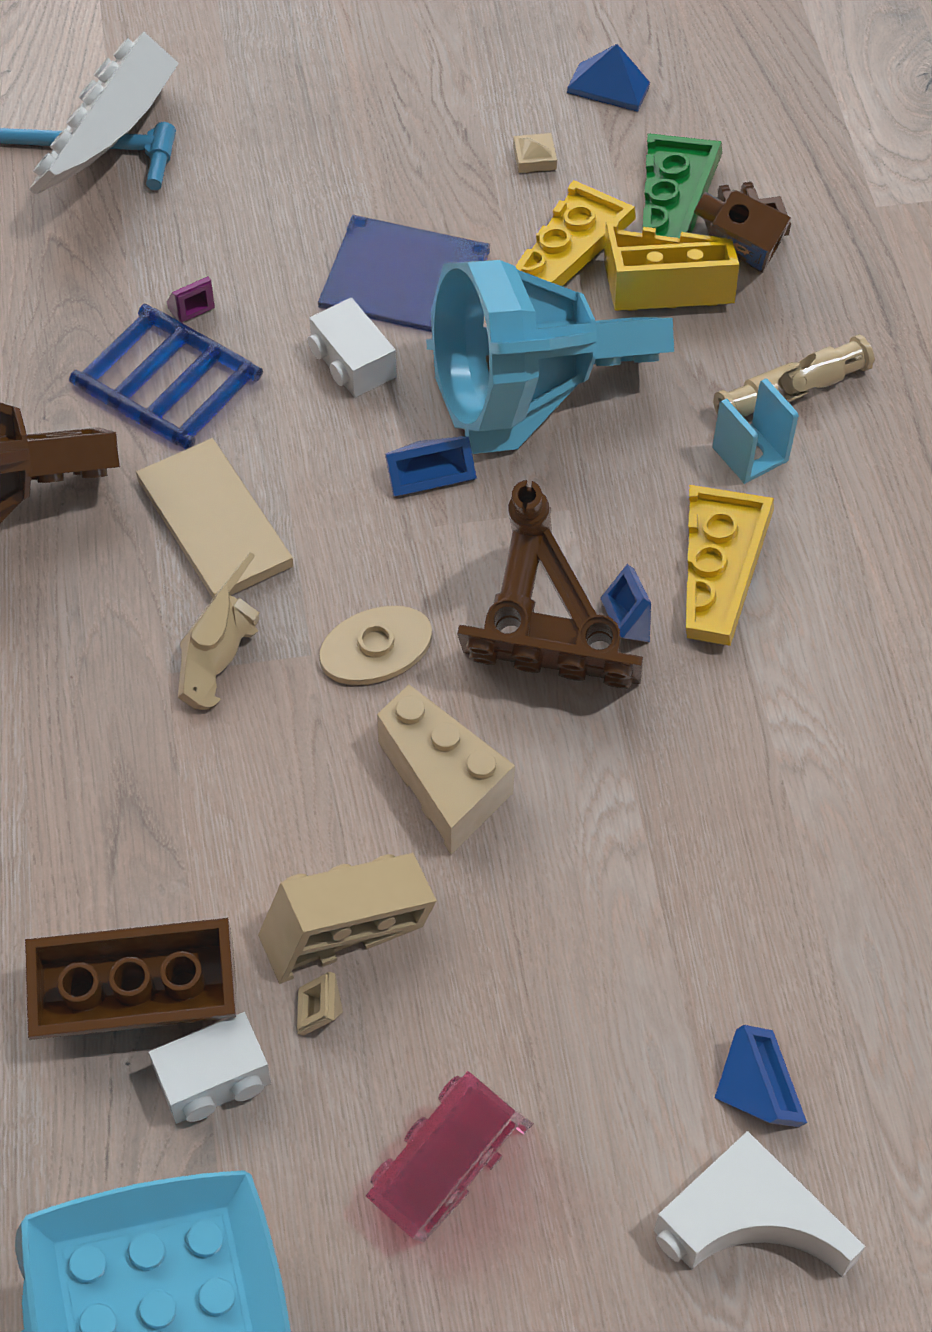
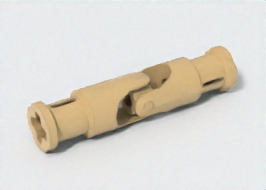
(816, 370)

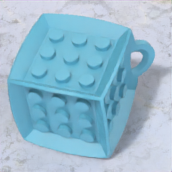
(154, 1260)

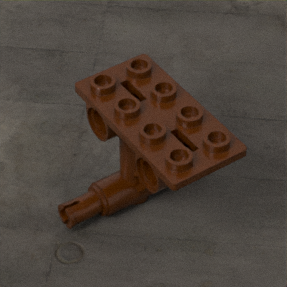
(545, 638)

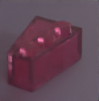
(445, 1155)

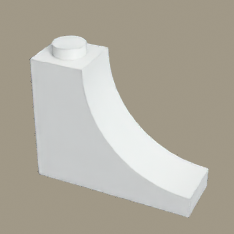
(752, 1200)

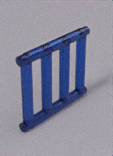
(152, 416)

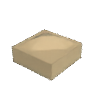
(535, 153)

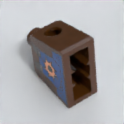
(756, 227)

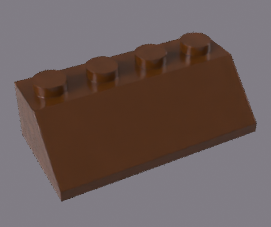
(130, 978)

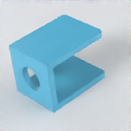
(770, 430)

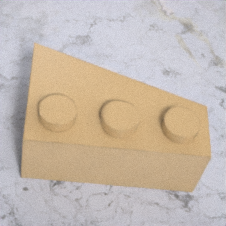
(444, 764)
(342, 908)

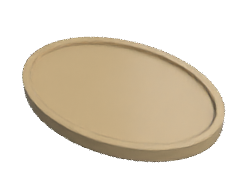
(375, 645)

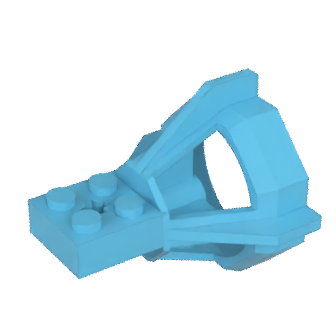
(537, 347)

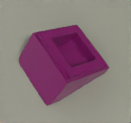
(191, 300)

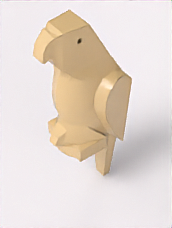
(214, 642)

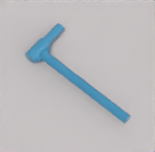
(157, 145)

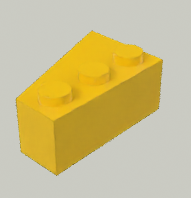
(668, 271)

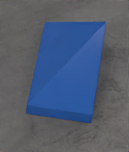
(610, 79)
(430, 464)
(629, 605)
(758, 1079)

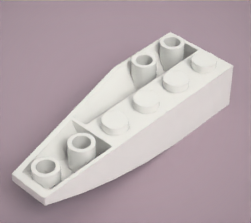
(108, 109)

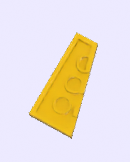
(574, 233)
(722, 557)

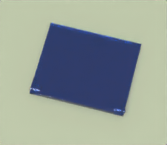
(394, 270)

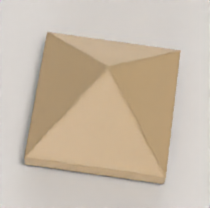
(318, 1003)

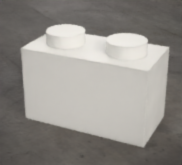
(352, 347)
(211, 1068)

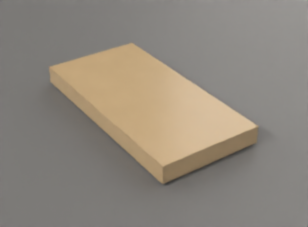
(214, 517)

